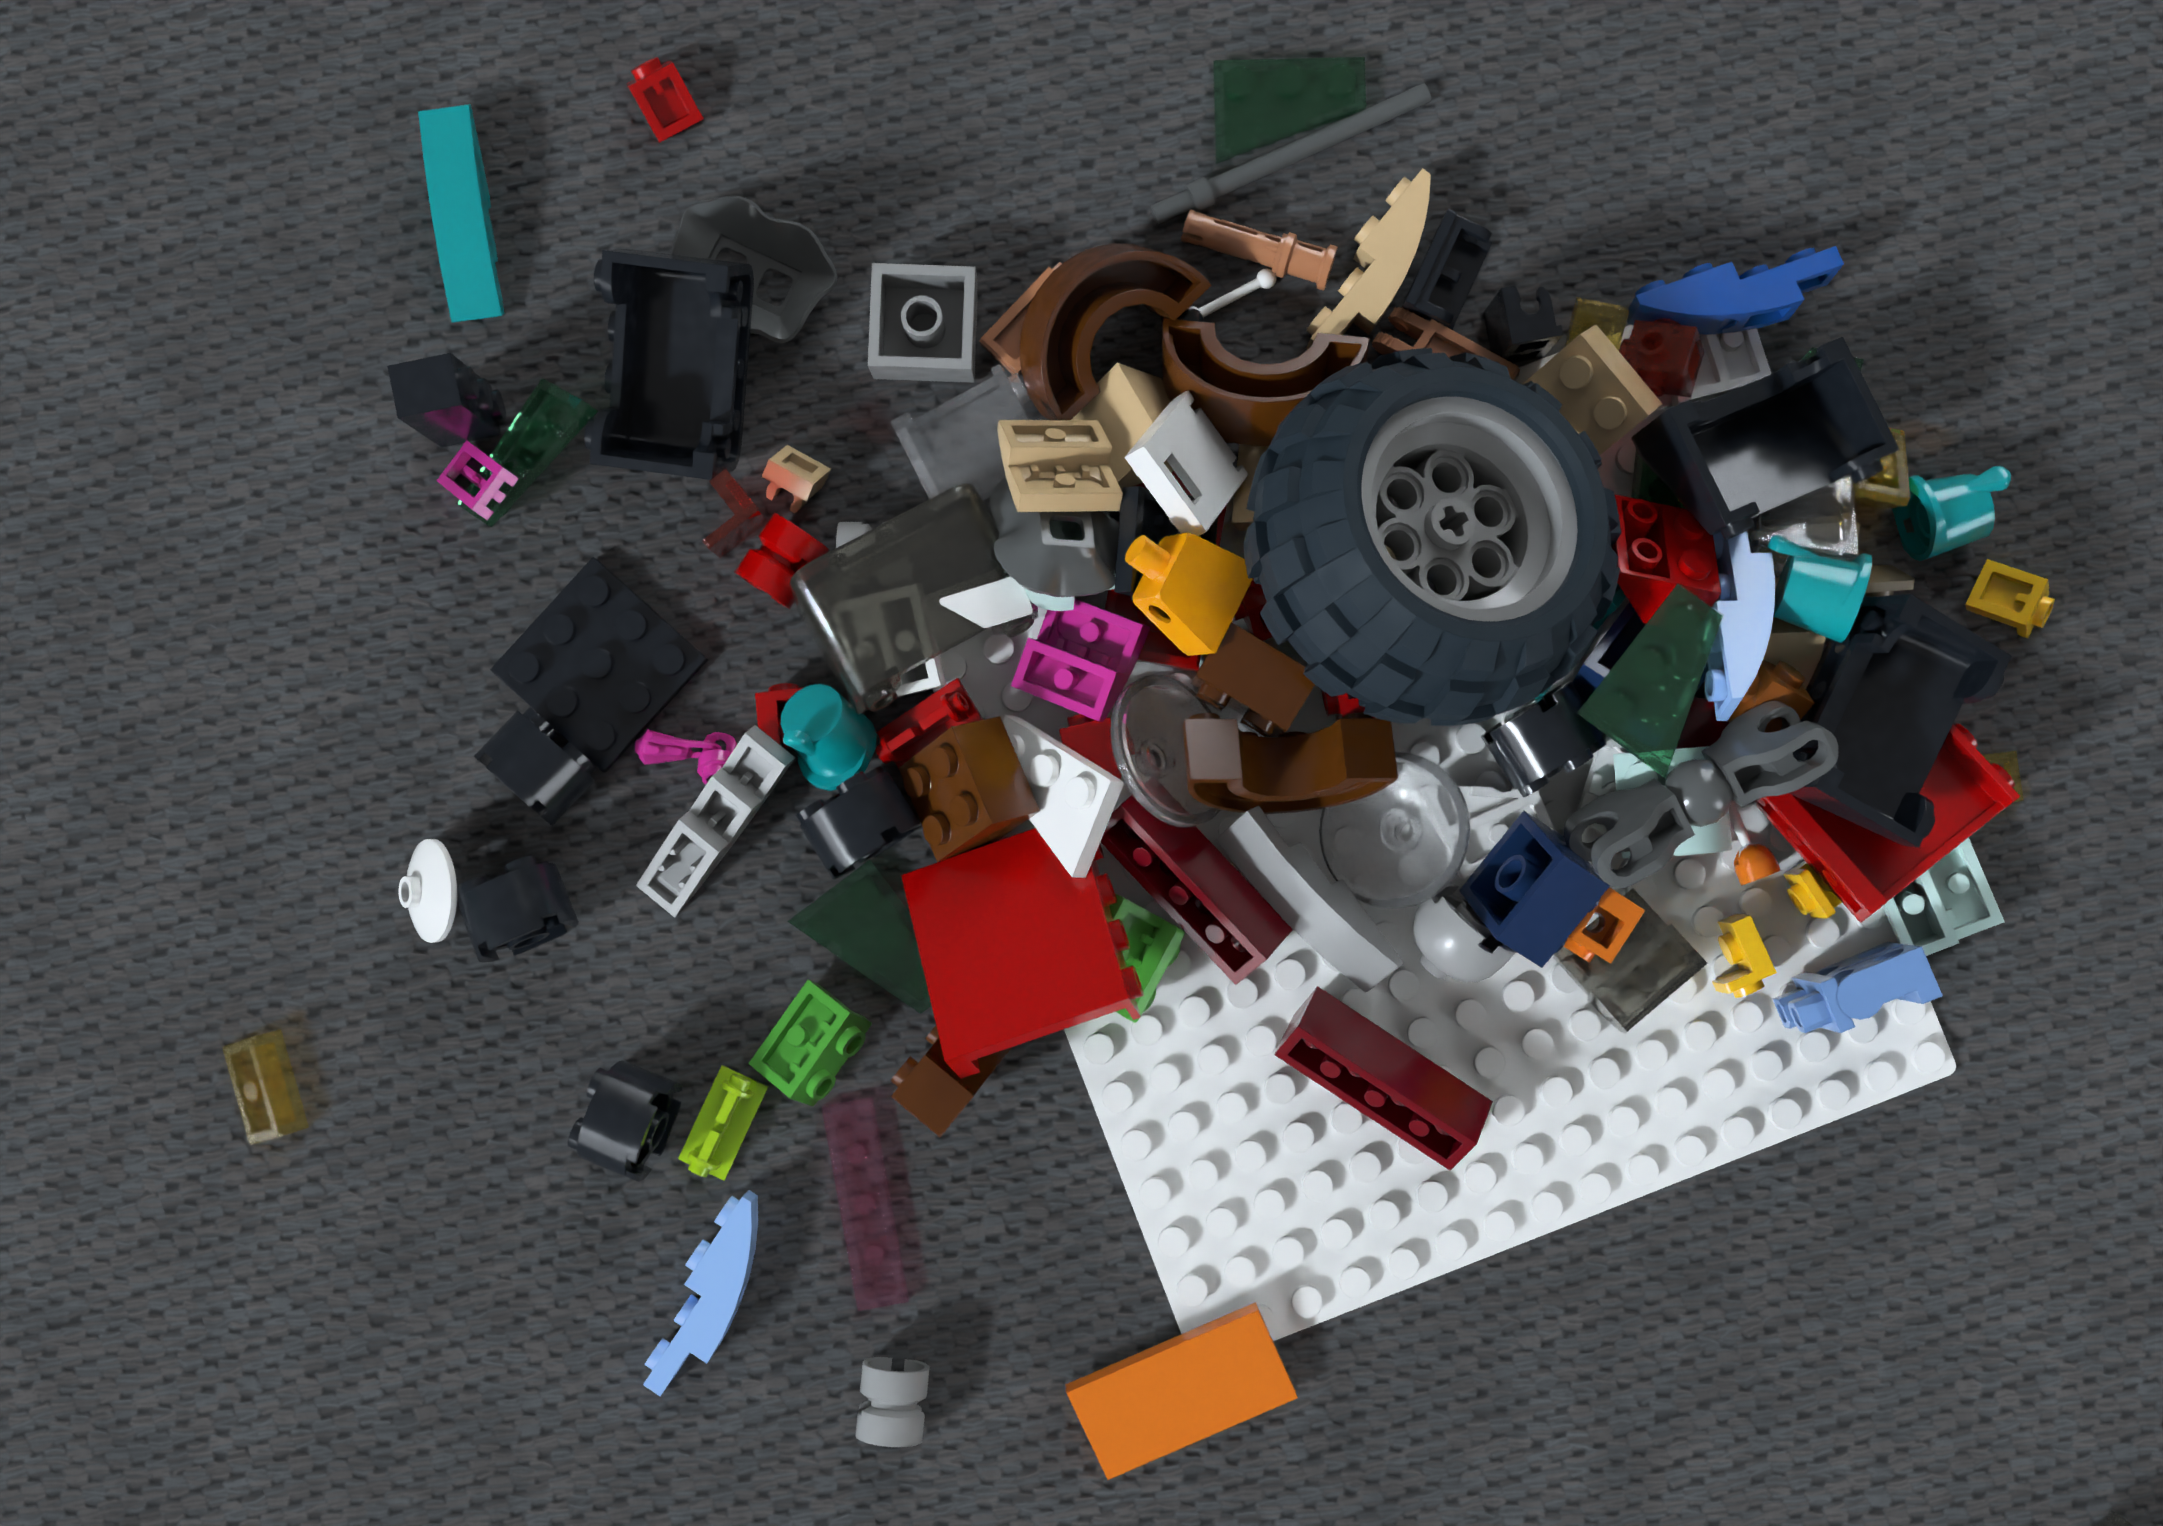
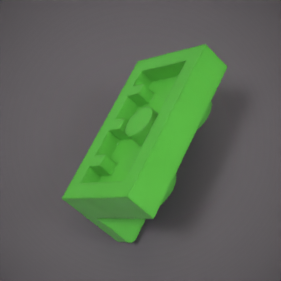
(810, 1044)

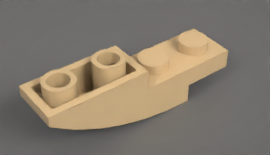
(1386, 254)

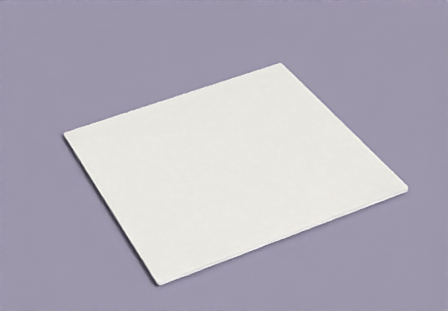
(1311, 1208)

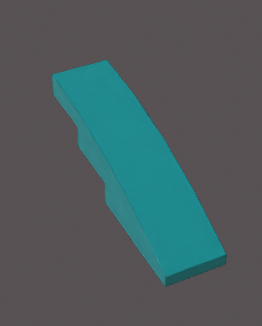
(460, 212)

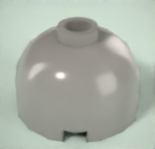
(1456, 940)

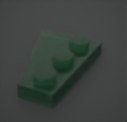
(1280, 98)
(533, 441)
(1656, 680)
(870, 931)

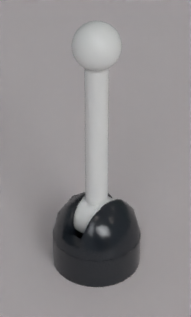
(1264, 279)

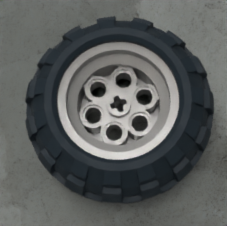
(1478, 479)

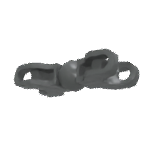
(1699, 792)

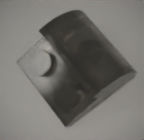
(1643, 973)

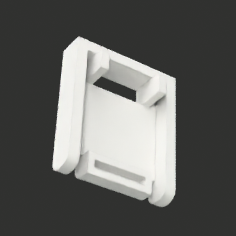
(1197, 457)

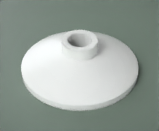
(430, 890)

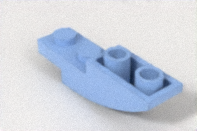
(1745, 630)
(720, 1279)

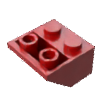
(1658, 551)

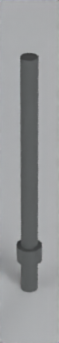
(1202, 193)

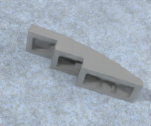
(715, 820)
(1313, 907)

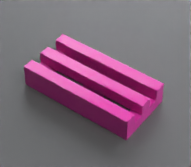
(488, 488)

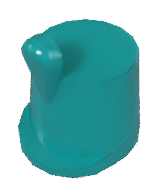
(1949, 511)
(1819, 590)
(827, 736)

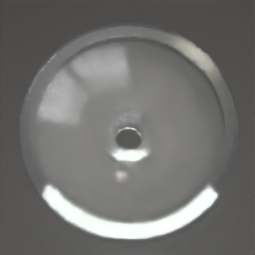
(1150, 748)
(1365, 841)

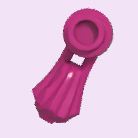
(662, 748)

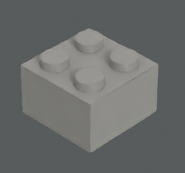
(923, 322)

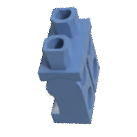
(1858, 988)

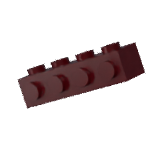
(1196, 889)
(1384, 1078)

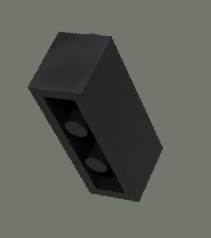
(446, 400)

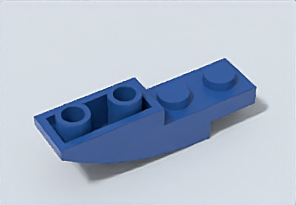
(1728, 303)

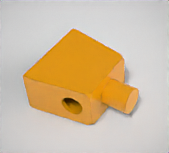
(1188, 589)

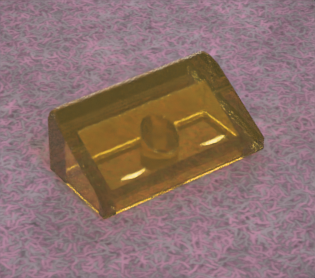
(265, 1087)

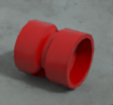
(781, 555)

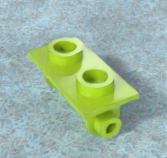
(722, 1123)

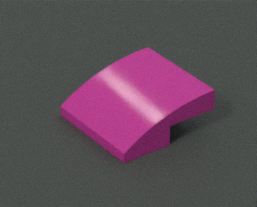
(1081, 659)

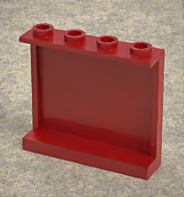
(1872, 869)
(1016, 947)

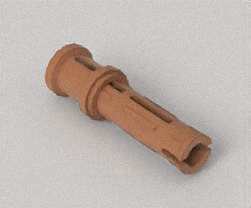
(1282, 254)

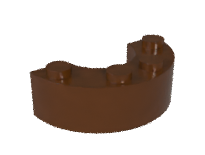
(1075, 305)
(1247, 397)
(1287, 771)
(934, 1090)

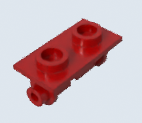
(925, 723)

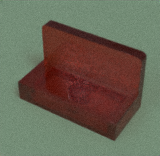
(744, 522)

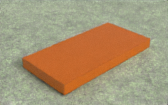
(1181, 1391)

